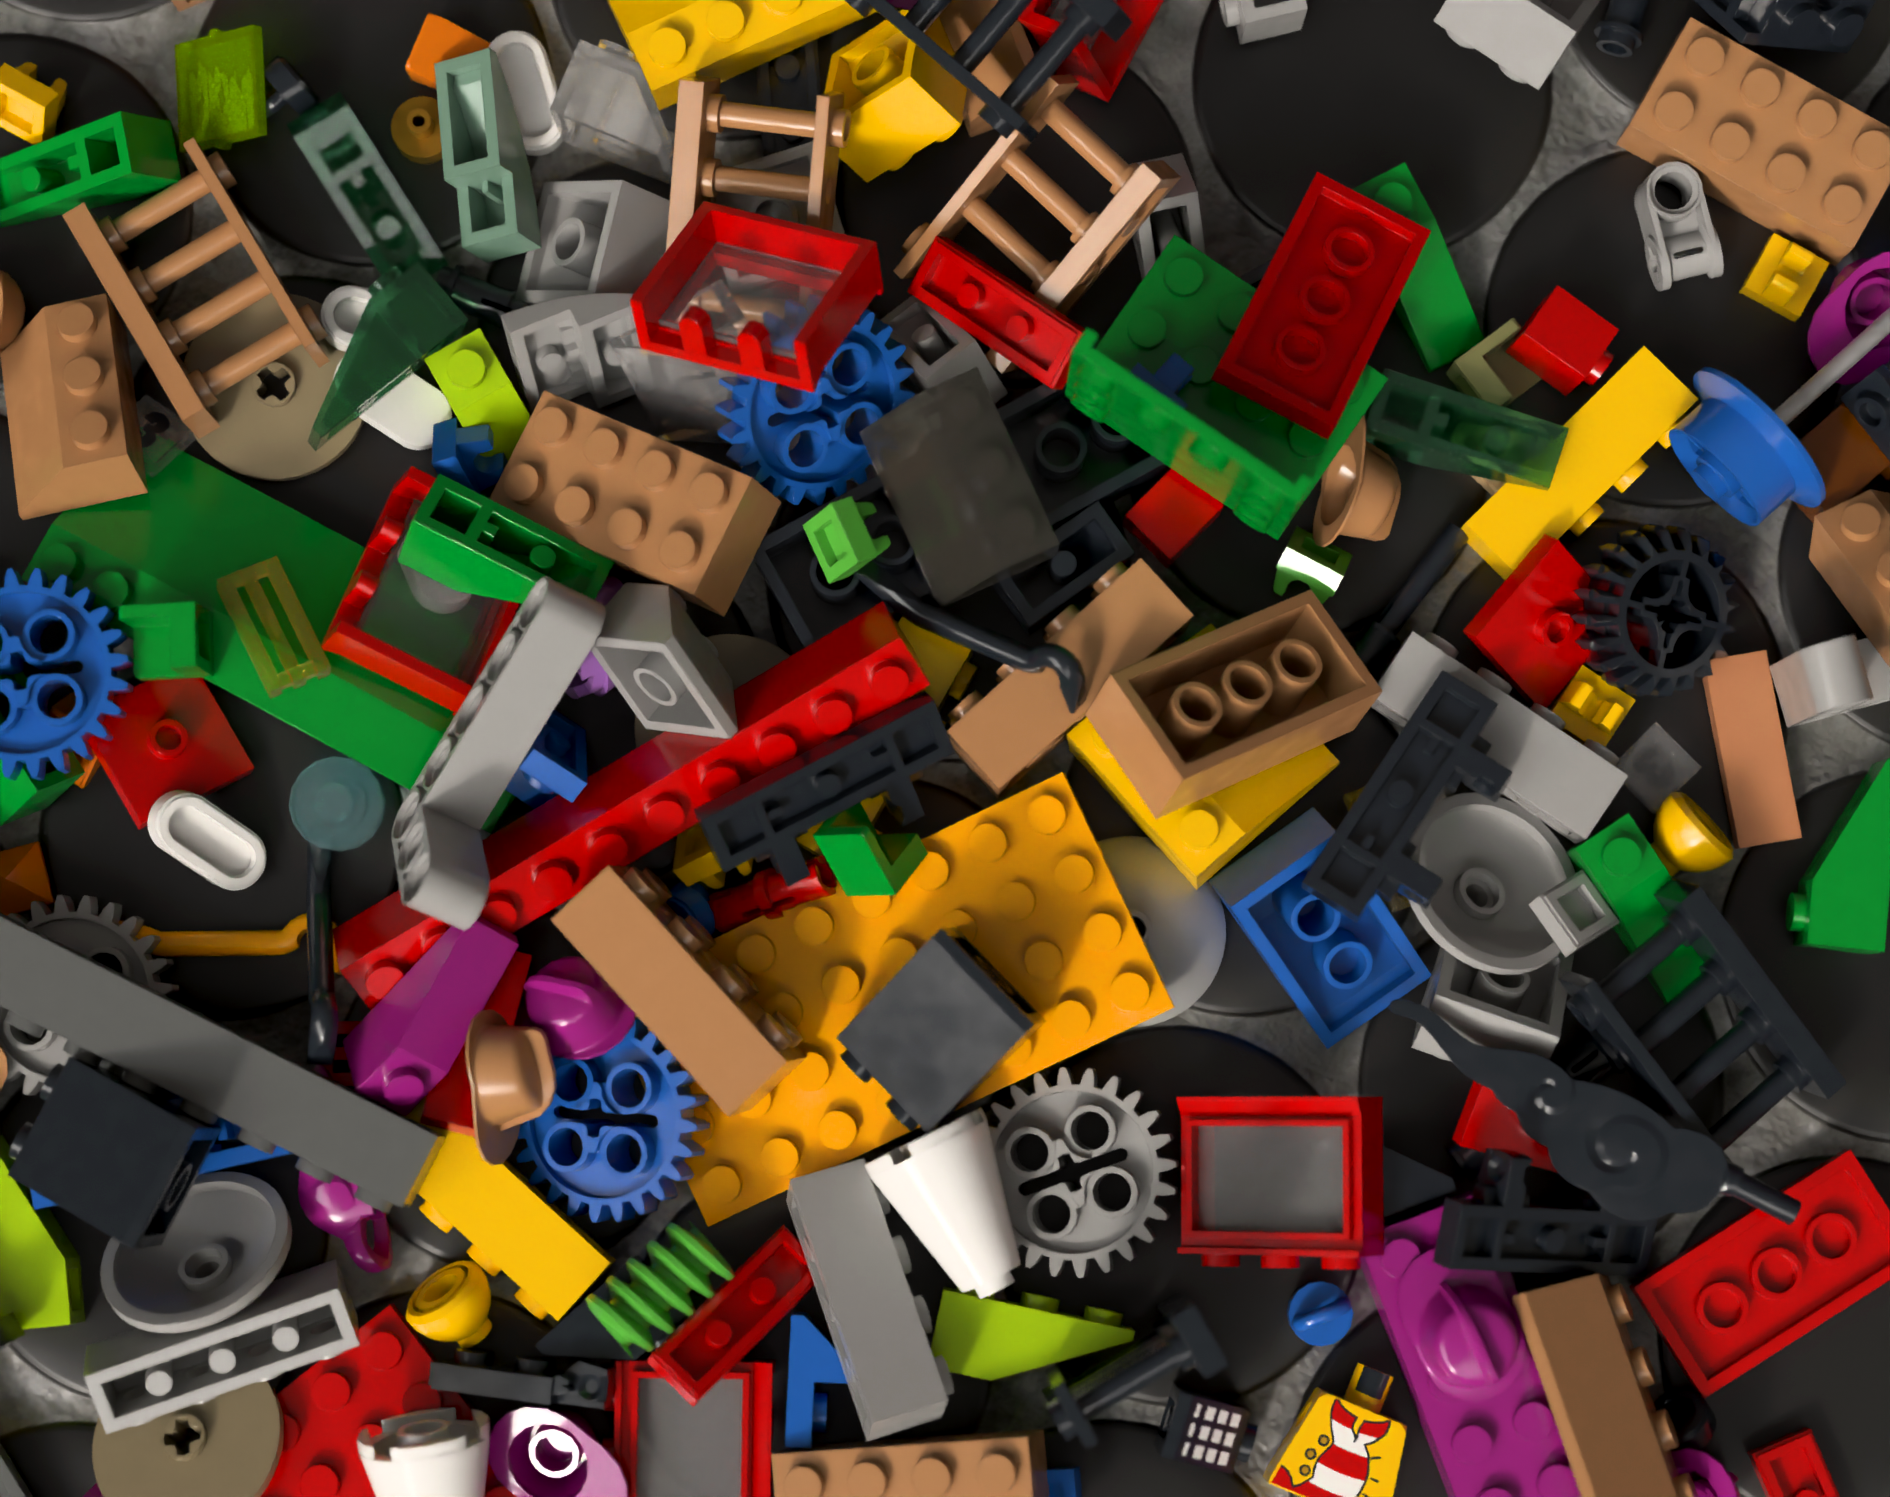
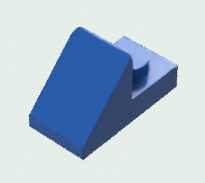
(552, 764)
(810, 1361)

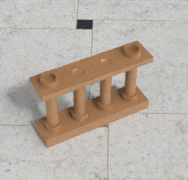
(701, 176)
(1095, 235)
(166, 340)

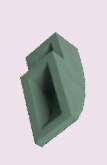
(485, 157)

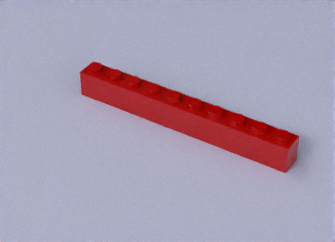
(651, 794)

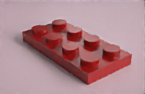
(1321, 305)
(1770, 1281)

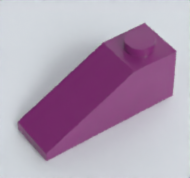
(425, 1017)

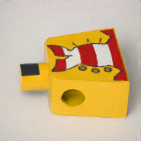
(1342, 1443)

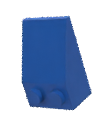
(1323, 960)

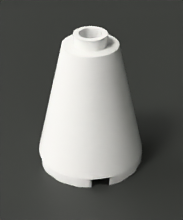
(954, 1201)
(428, 1454)

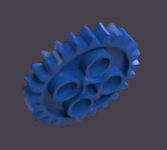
(826, 449)
(30, 732)
(604, 1175)

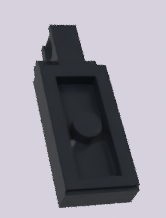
(528, 1380)

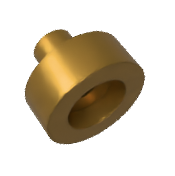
(415, 142)

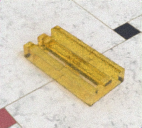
(294, 674)

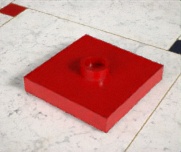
(1529, 623)
(169, 743)

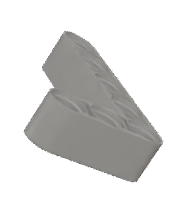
(1830, 680)
(441, 818)

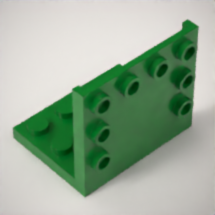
(1223, 441)

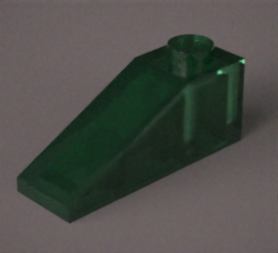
(364, 188)
(397, 331)
(1462, 433)

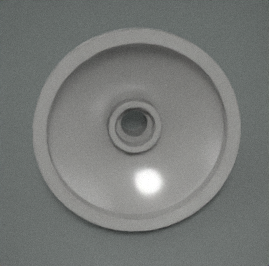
(1502, 863)
(1180, 923)
(212, 1261)

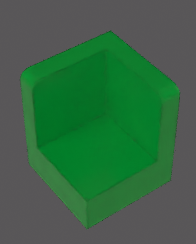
(170, 640)
(867, 860)

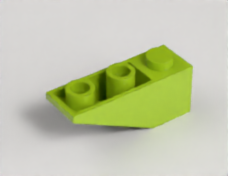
(36, 1259)
(1005, 1337)

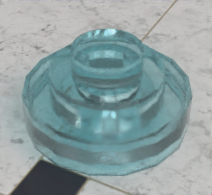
(337, 804)

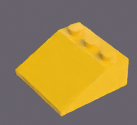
(1217, 827)

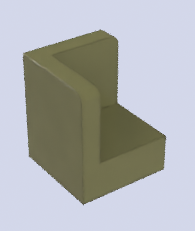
(1490, 372)

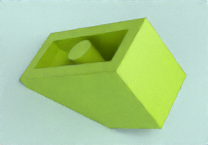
(480, 390)

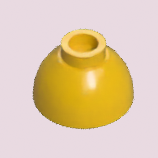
(1688, 837)
(452, 1305)

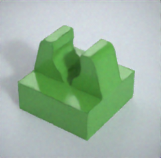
(843, 539)
(1311, 564)

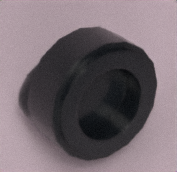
(288, 88)
(1690, 1415)

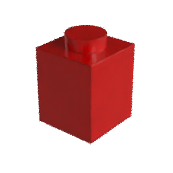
(1564, 342)
(1171, 516)

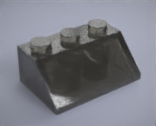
(959, 488)

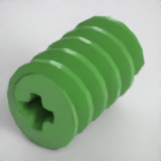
(659, 1287)

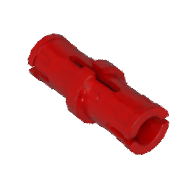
(770, 895)

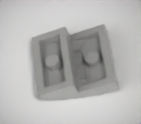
(567, 347)

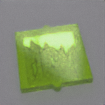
(221, 88)

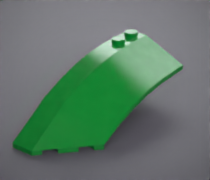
(209, 525)

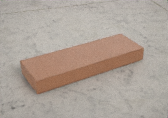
(1751, 750)

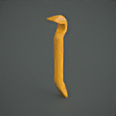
(232, 941)

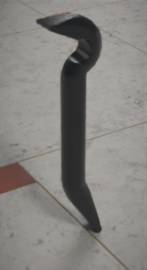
(978, 637)
(320, 958)

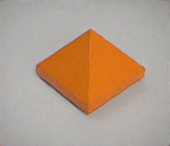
(23, 879)

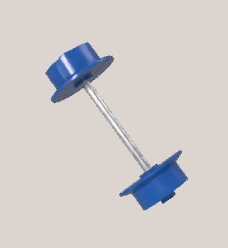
(1745, 450)

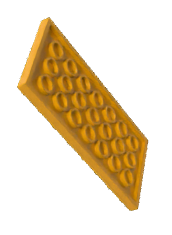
(1021, 889)

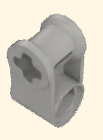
(1677, 231)

